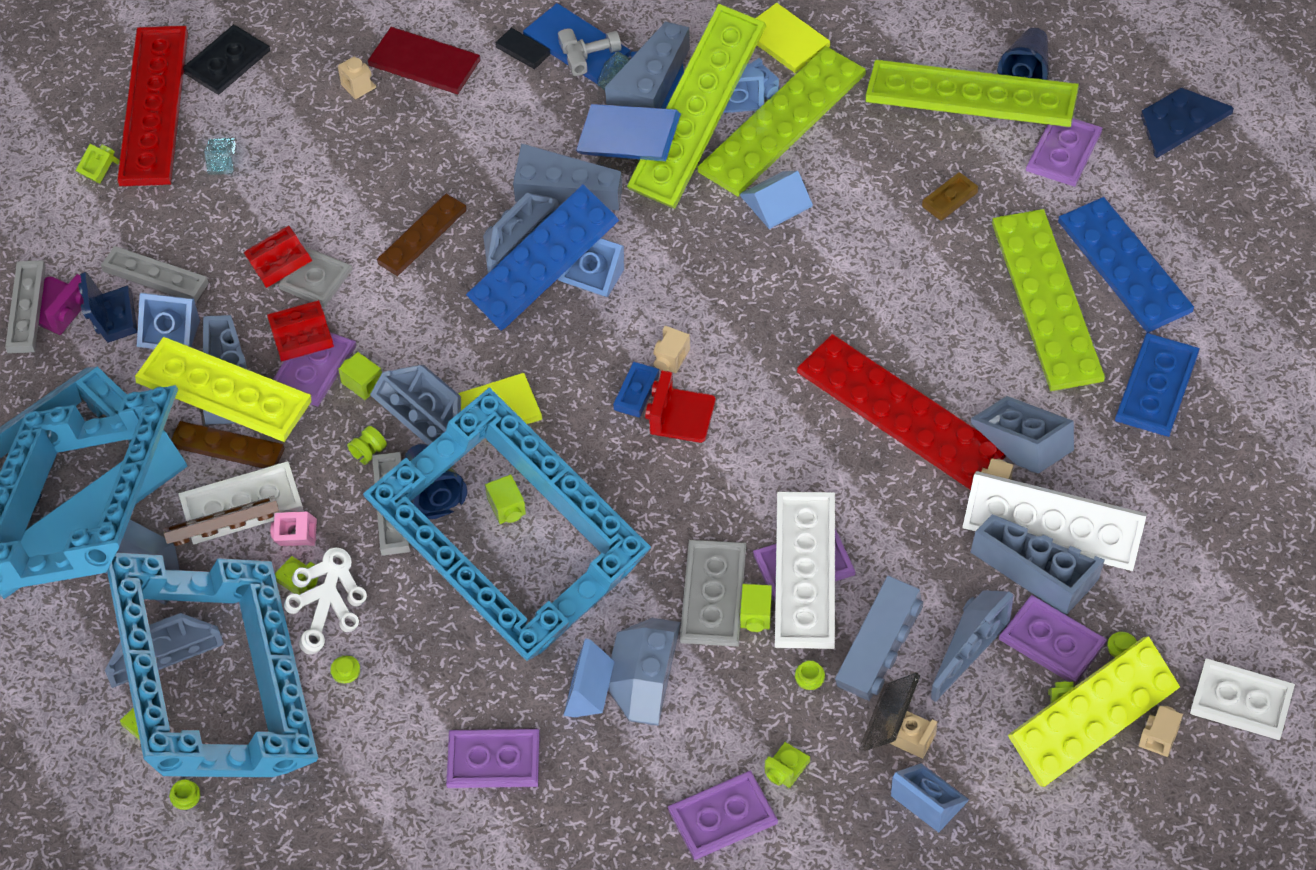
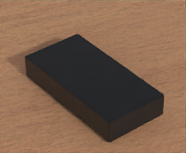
(522, 48)

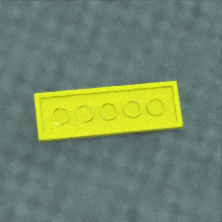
(224, 389)
(1093, 711)

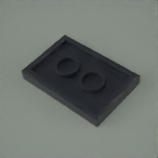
(226, 59)

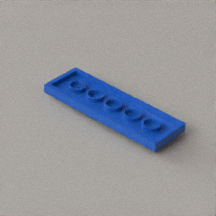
(542, 257)
(1126, 264)

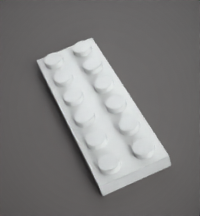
(1068, 519)
(805, 570)

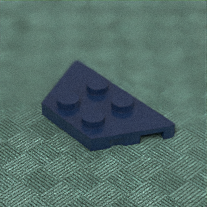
(1181, 118)

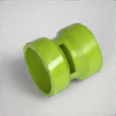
(367, 444)

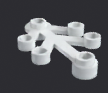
(327, 595)

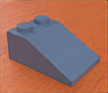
(1026, 433)

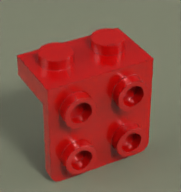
(679, 412)

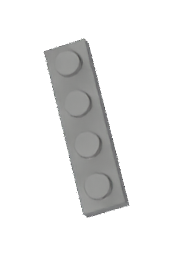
(154, 274)
(25, 307)
(390, 539)

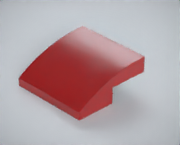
(277, 256)
(300, 330)

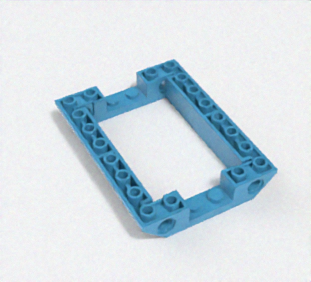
(497, 423)
(28, 466)
(88, 505)
(253, 584)

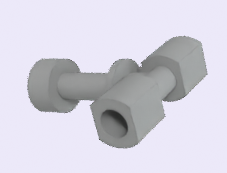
(578, 50)

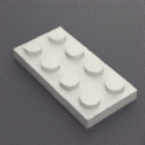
(240, 490)

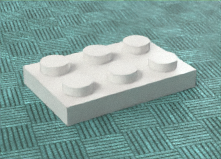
(1242, 699)

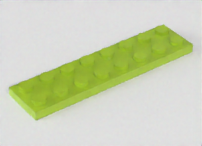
(972, 93)
(701, 101)
(781, 121)
(1047, 300)

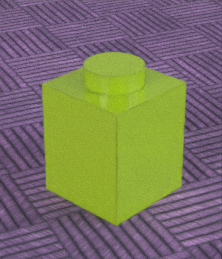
(359, 375)
(505, 499)
(756, 607)

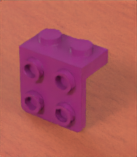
(60, 303)

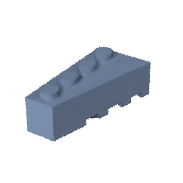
(651, 70)
(560, 176)
(223, 343)
(1036, 563)
(880, 638)

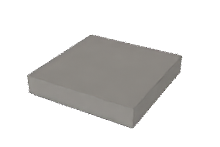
(317, 279)

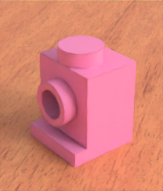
(286, 522)

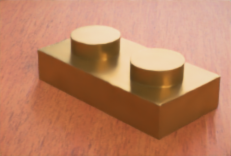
(950, 196)

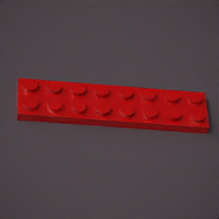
(153, 106)
(899, 410)

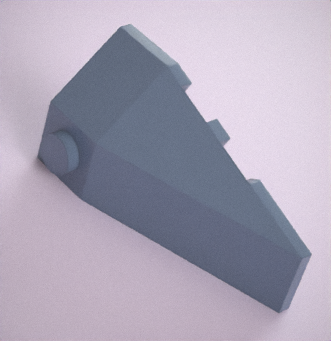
(979, 626)

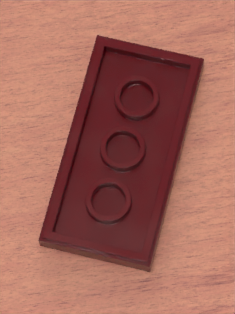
(424, 60)

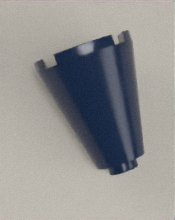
(1027, 56)
(440, 495)

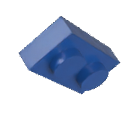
(636, 389)

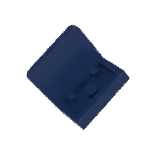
(110, 312)

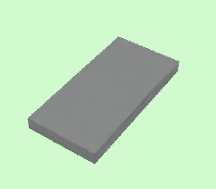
(713, 593)

